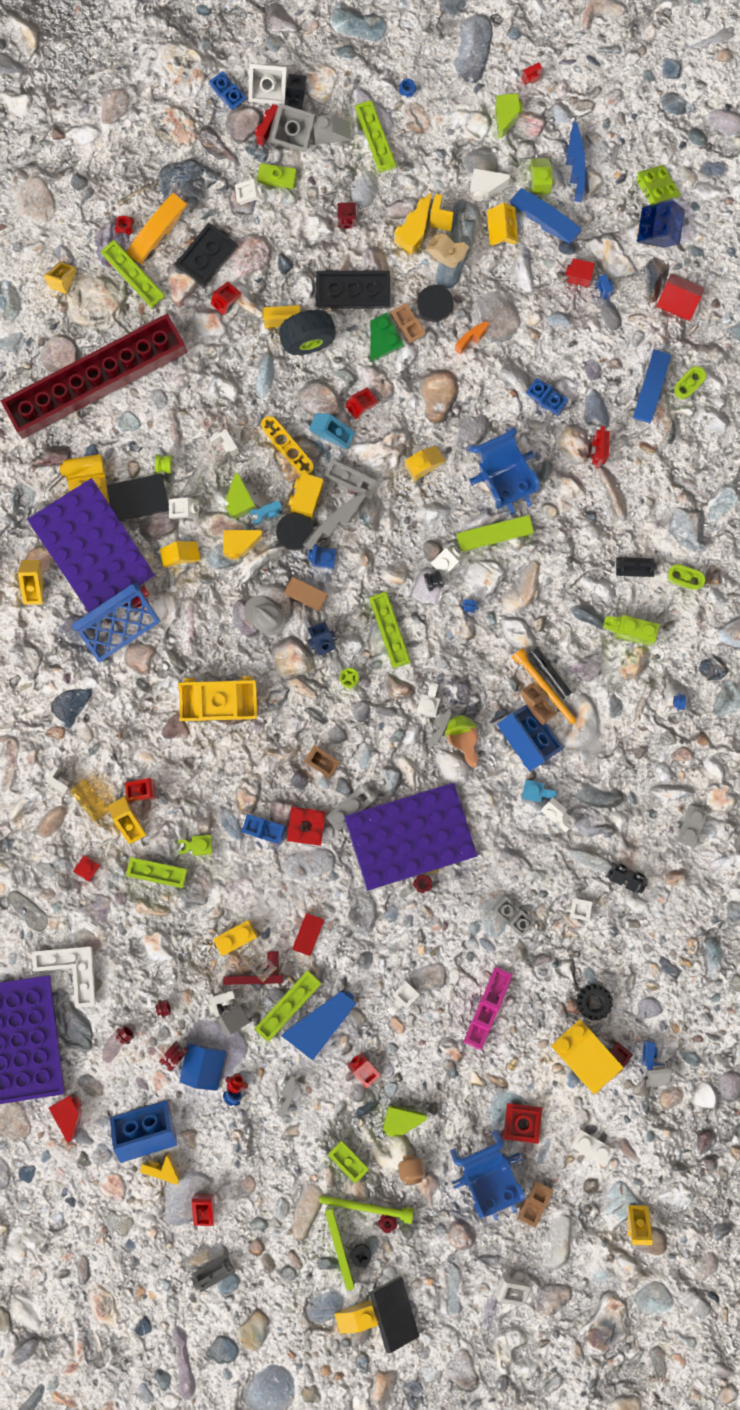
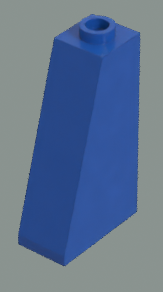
(318, 1026)

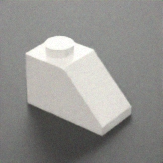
(487, 184)

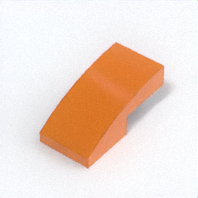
(474, 334)

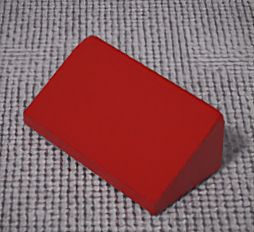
(308, 934)

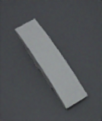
(339, 517)

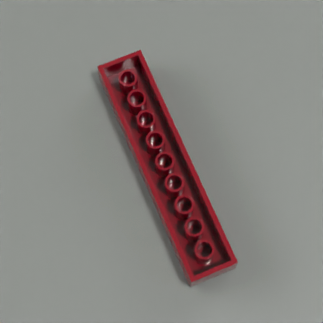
(94, 376)

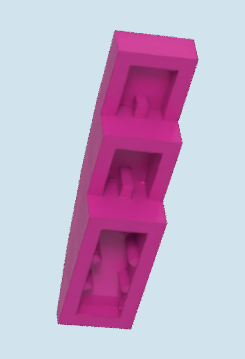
(487, 1008)

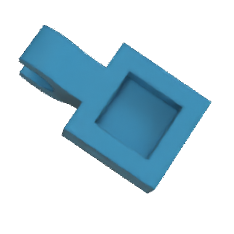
(271, 510)
(535, 791)

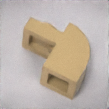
(447, 251)

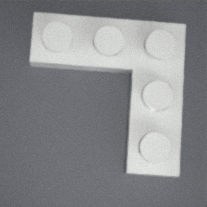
(83, 971)

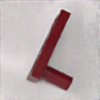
(274, 978)

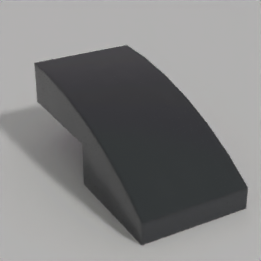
(295, 91)

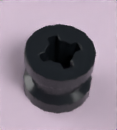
(433, 580)
(362, 1251)

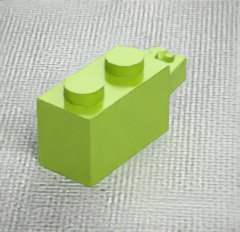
(632, 629)

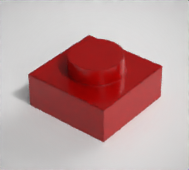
(532, 74)
(86, 868)

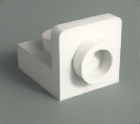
(250, 191)
(228, 444)
(183, 508)
(60, 784)
(223, 998)

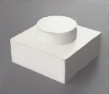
(580, 909)

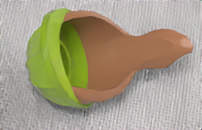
(463, 735)

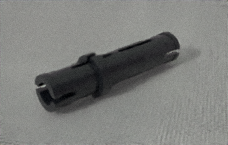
(536, 654)

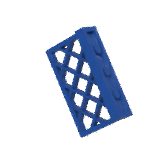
(103, 612)

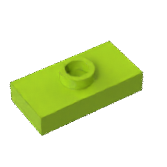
(276, 176)
(348, 1161)

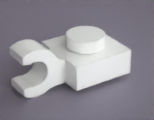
(428, 703)
(556, 812)
(404, 996)

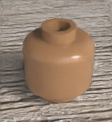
(411, 1170)

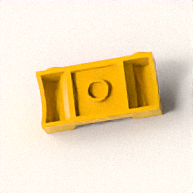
(82, 469)
(218, 699)

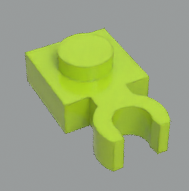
(200, 845)

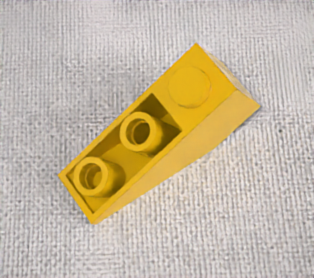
(412, 232)

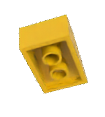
(587, 1057)

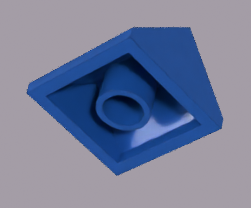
(202, 1067)

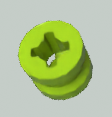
(163, 463)
(347, 675)

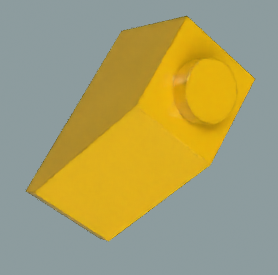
(424, 462)
(239, 542)
(31, 581)
(126, 820)
(356, 1318)

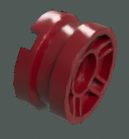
(173, 1056)

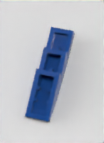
(576, 159)
(545, 215)
(651, 386)

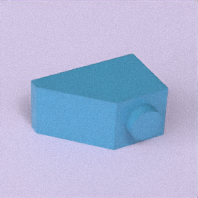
(331, 430)

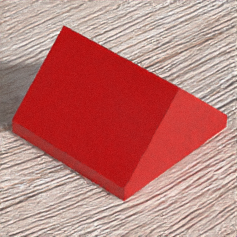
(680, 297)

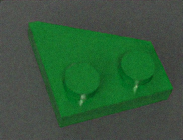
(383, 337)

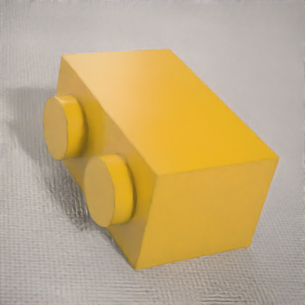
(306, 495)
(235, 938)

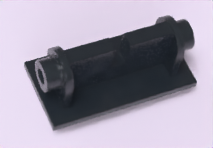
(635, 567)
(636, 880)

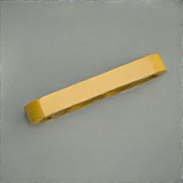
(287, 446)

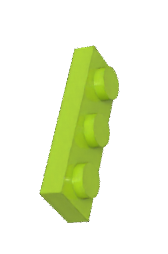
(156, 872)

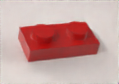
(262, 131)

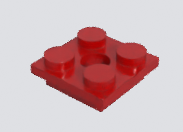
(601, 441)
(297, 817)
(514, 1113)

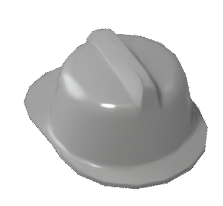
(264, 615)

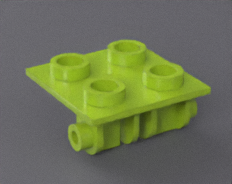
(657, 184)

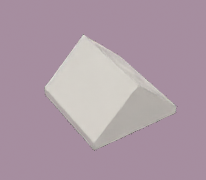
(267, 83)

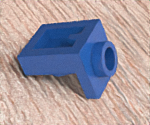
(322, 557)
(649, 1053)

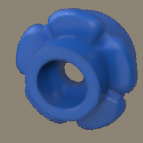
(407, 83)
(470, 605)
(679, 701)
(232, 1098)

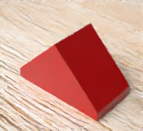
(140, 790)
(203, 1209)

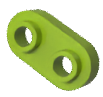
(688, 383)
(685, 576)

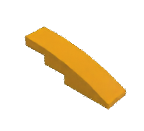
(156, 227)

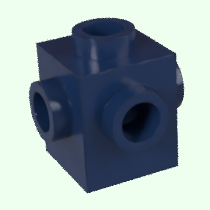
(321, 638)

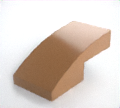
(407, 323)
(305, 594)
(535, 701)
(535, 1204)

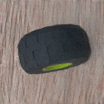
(307, 332)

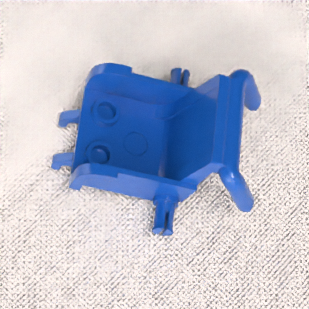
(505, 470)
(490, 1178)

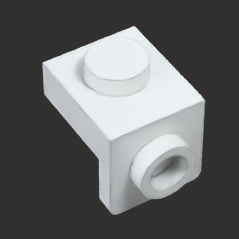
(448, 560)

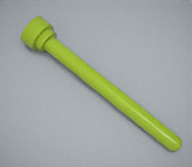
(405, 1214)

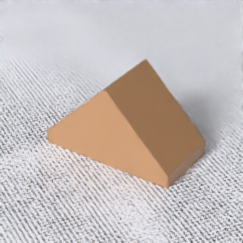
(321, 761)

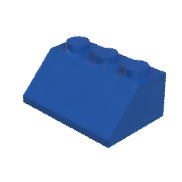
(529, 738)
(143, 1131)

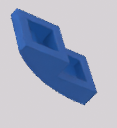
(263, 829)

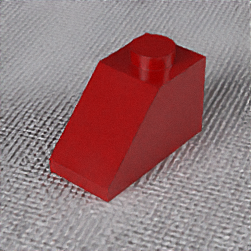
(67, 1115)

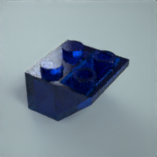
(661, 224)

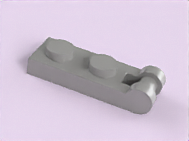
(350, 479)
(351, 805)

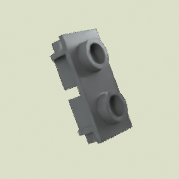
(212, 1273)

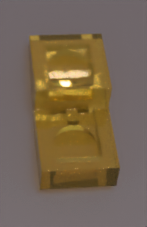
(89, 800)

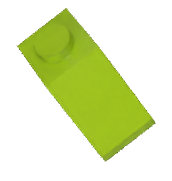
(507, 112)
(540, 176)
(238, 499)
(401, 1120)

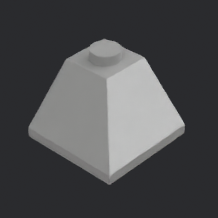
(291, 128)

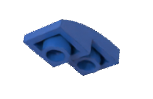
(227, 91)
(546, 397)

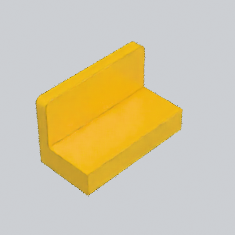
(440, 218)
(502, 224)
(276, 315)

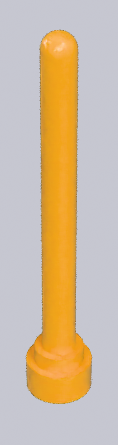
(522, 658)

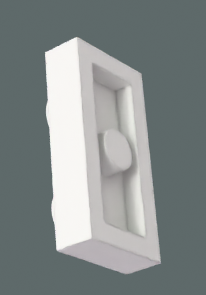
(592, 1148)

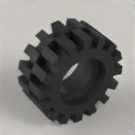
(583, 1007)

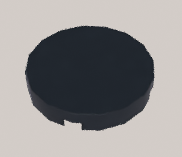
(435, 303)
(293, 531)

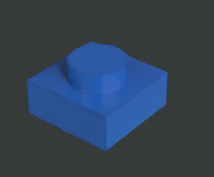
(605, 286)

